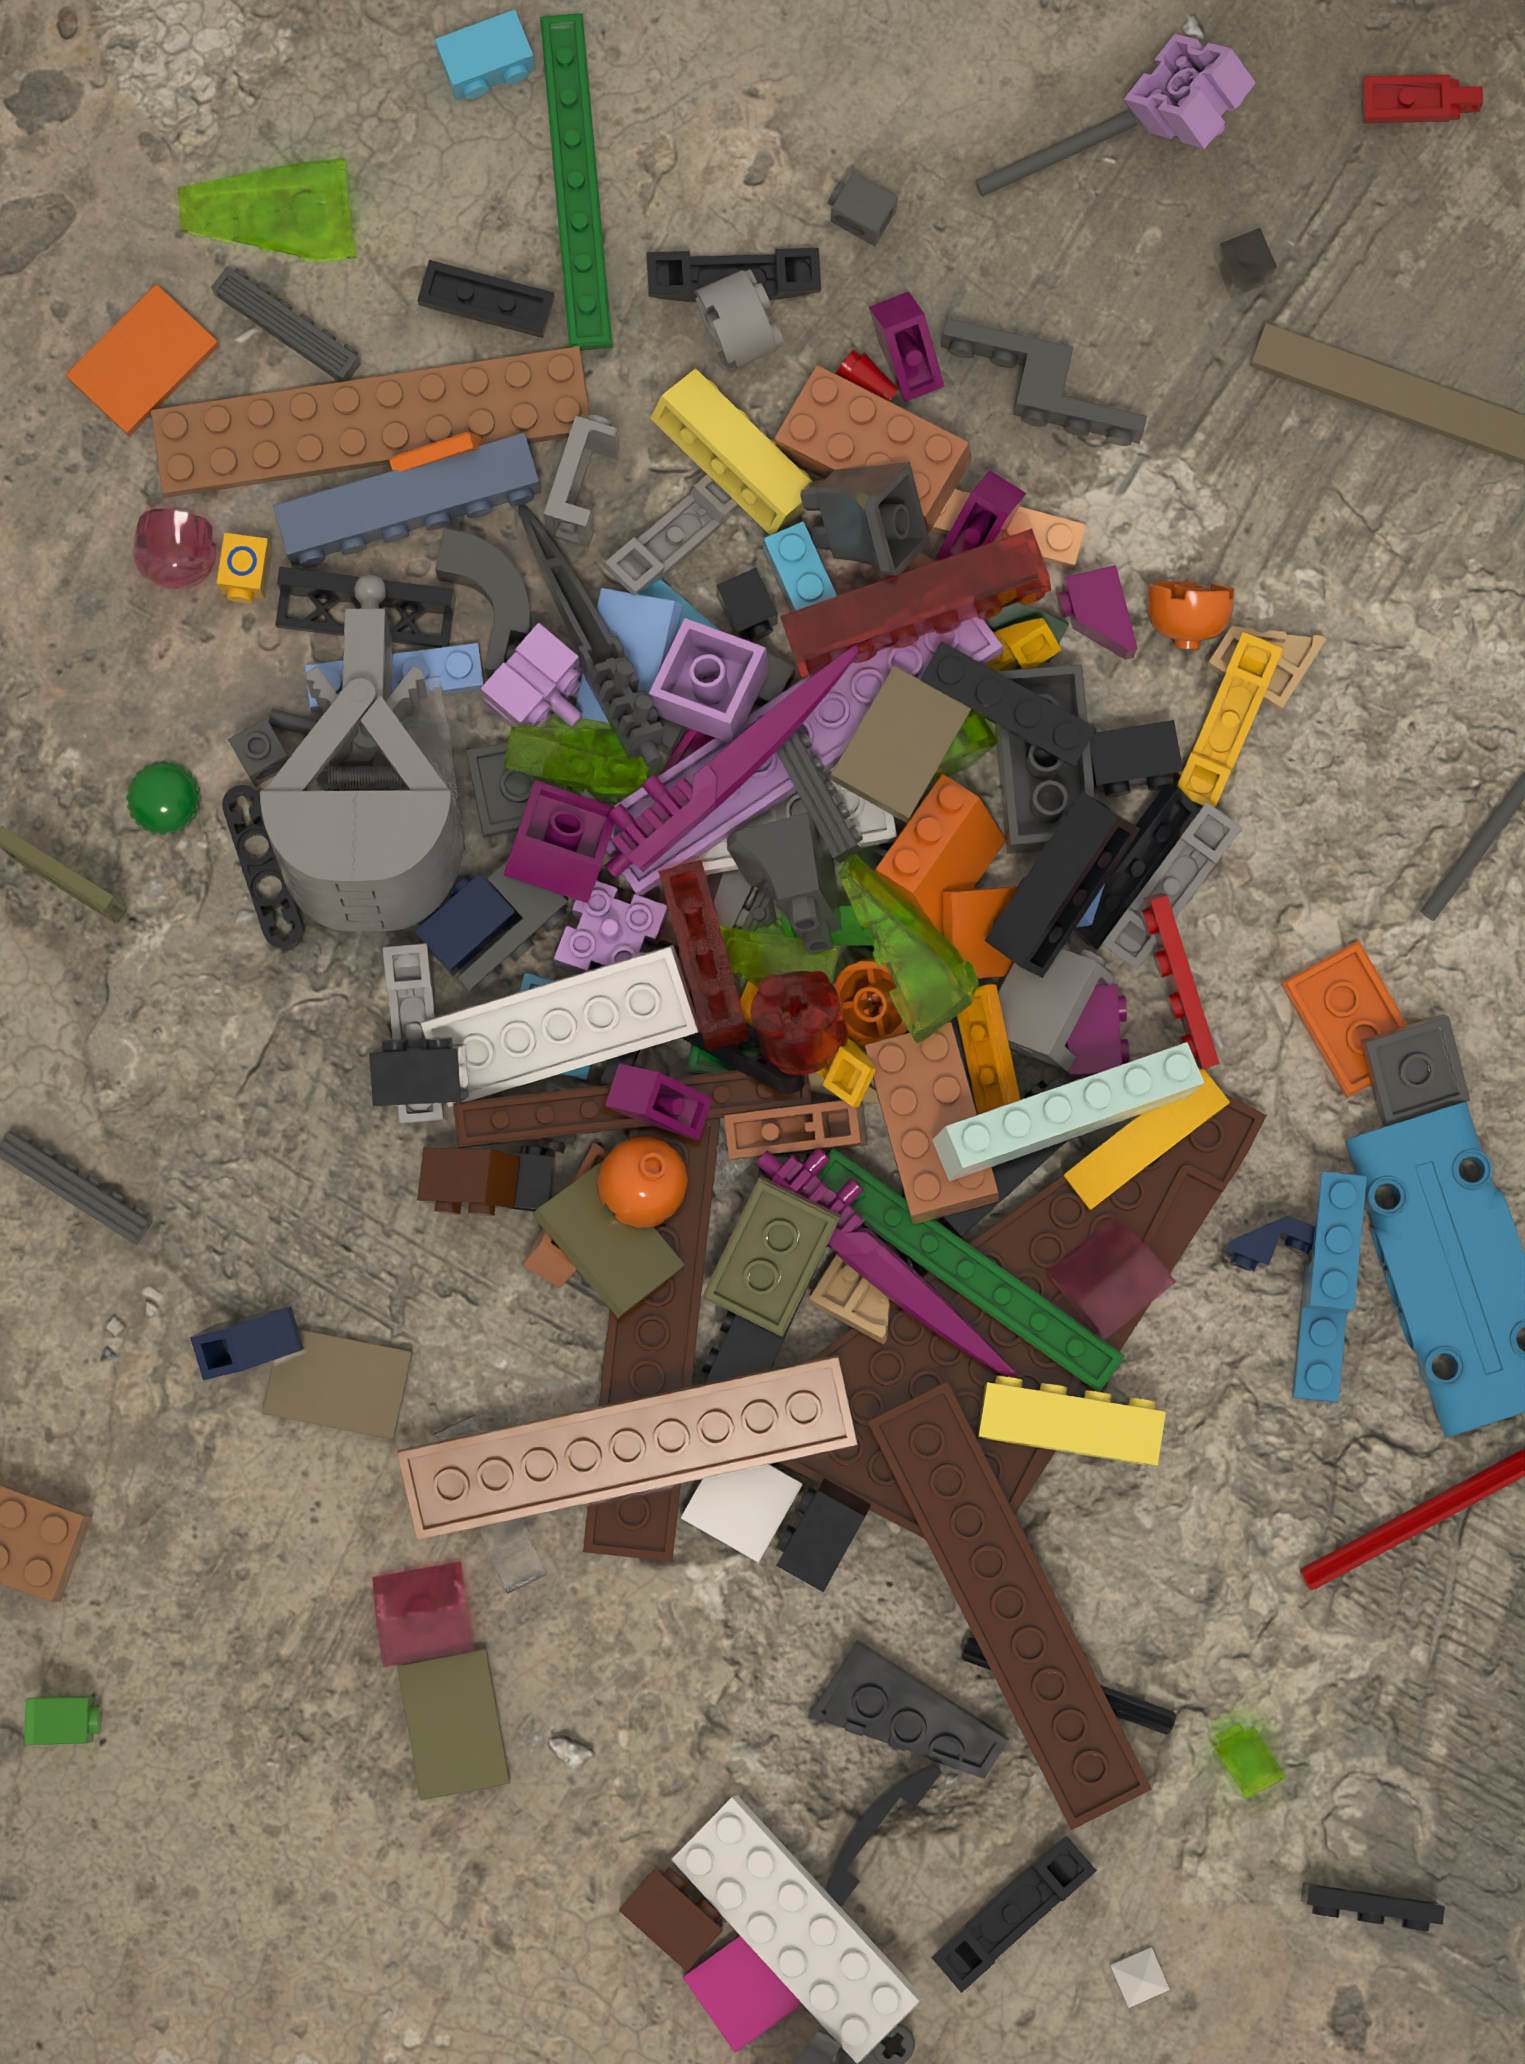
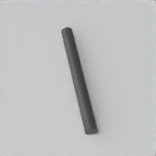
(1056, 153)
(1475, 850)

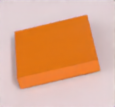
(968, 921)

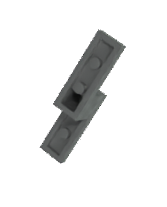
(1043, 382)
(535, 906)

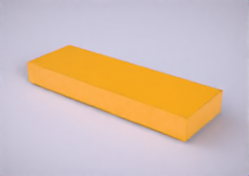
(988, 1051)

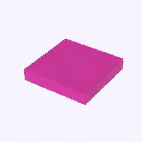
(740, 1993)

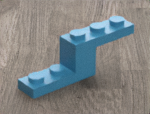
(1329, 1286)

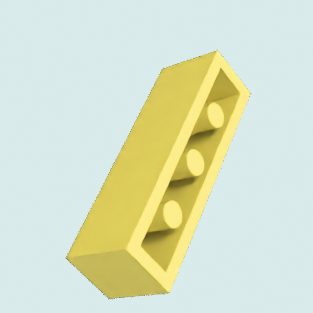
(732, 451)
(1071, 1423)

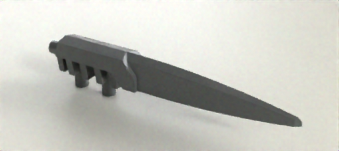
(599, 654)

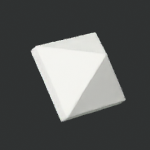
(1139, 1977)

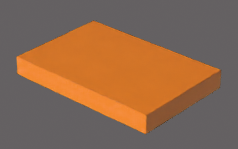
(142, 360)
(1340, 1006)

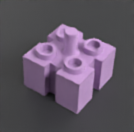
(1190, 91)
(534, 681)
(609, 930)

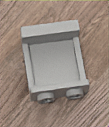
(561, 515)
(1045, 1010)

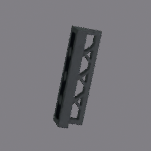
(341, 589)

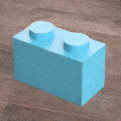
(485, 55)
(797, 567)

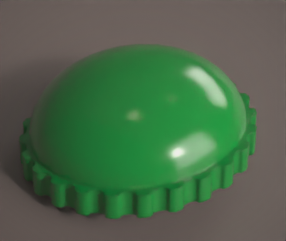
(163, 798)

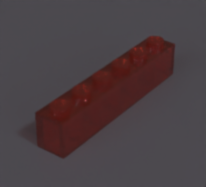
(918, 603)

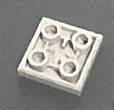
(743, 1507)

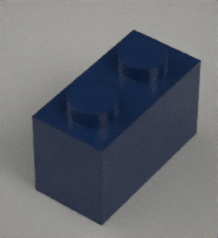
(465, 923)

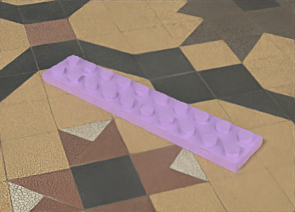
(829, 729)

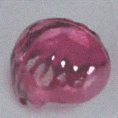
(173, 548)

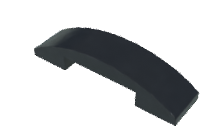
(782, 274)
(912, 1790)
(1012, 1913)

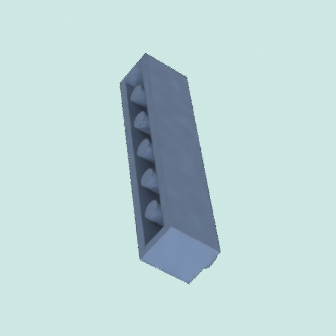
(407, 500)

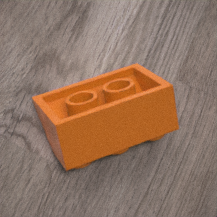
(941, 849)

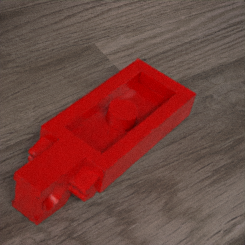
(1417, 99)

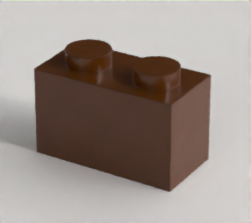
(468, 1179)
(672, 1917)

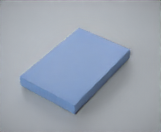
(646, 632)

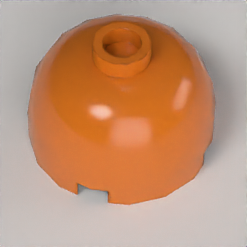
(1189, 611)
(867, 1002)
(642, 1181)

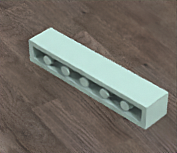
(1067, 1111)

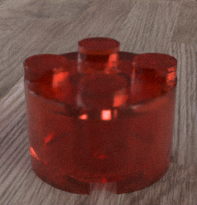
(798, 1021)

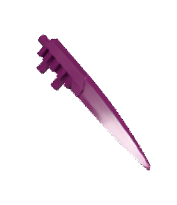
(687, 805)
(877, 1261)

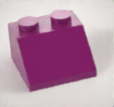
(560, 842)

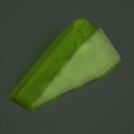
(282, 209)
(926, 968)

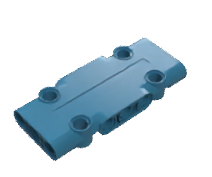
(1449, 1262)

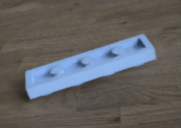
(457, 665)

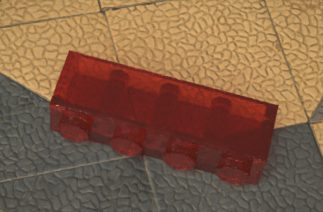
(704, 955)

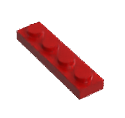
(1173, 963)

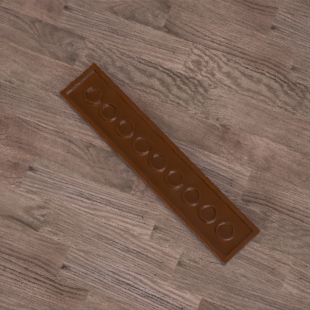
(654, 1353)
(1009, 1605)

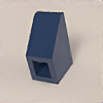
(246, 1342)

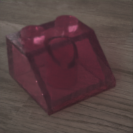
(1110, 1277)
(422, 1614)

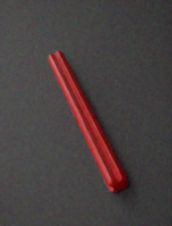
(1414, 1521)

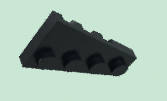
(893, 1706)

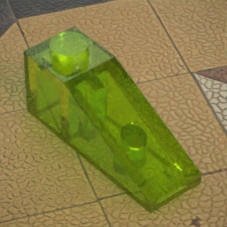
(762, 954)

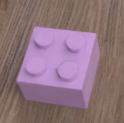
(709, 681)

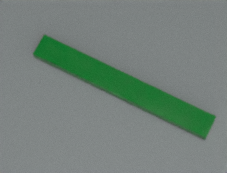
(576, 182)
(977, 1277)

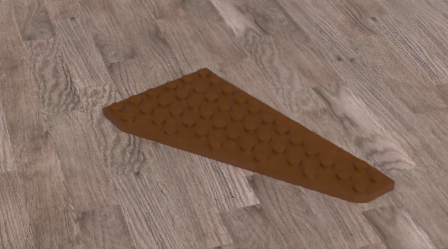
(1159, 1205)

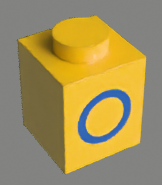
(244, 567)

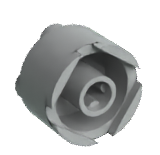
(738, 319)

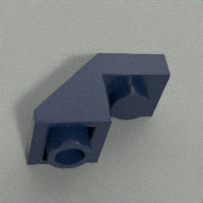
(1259, 1245)

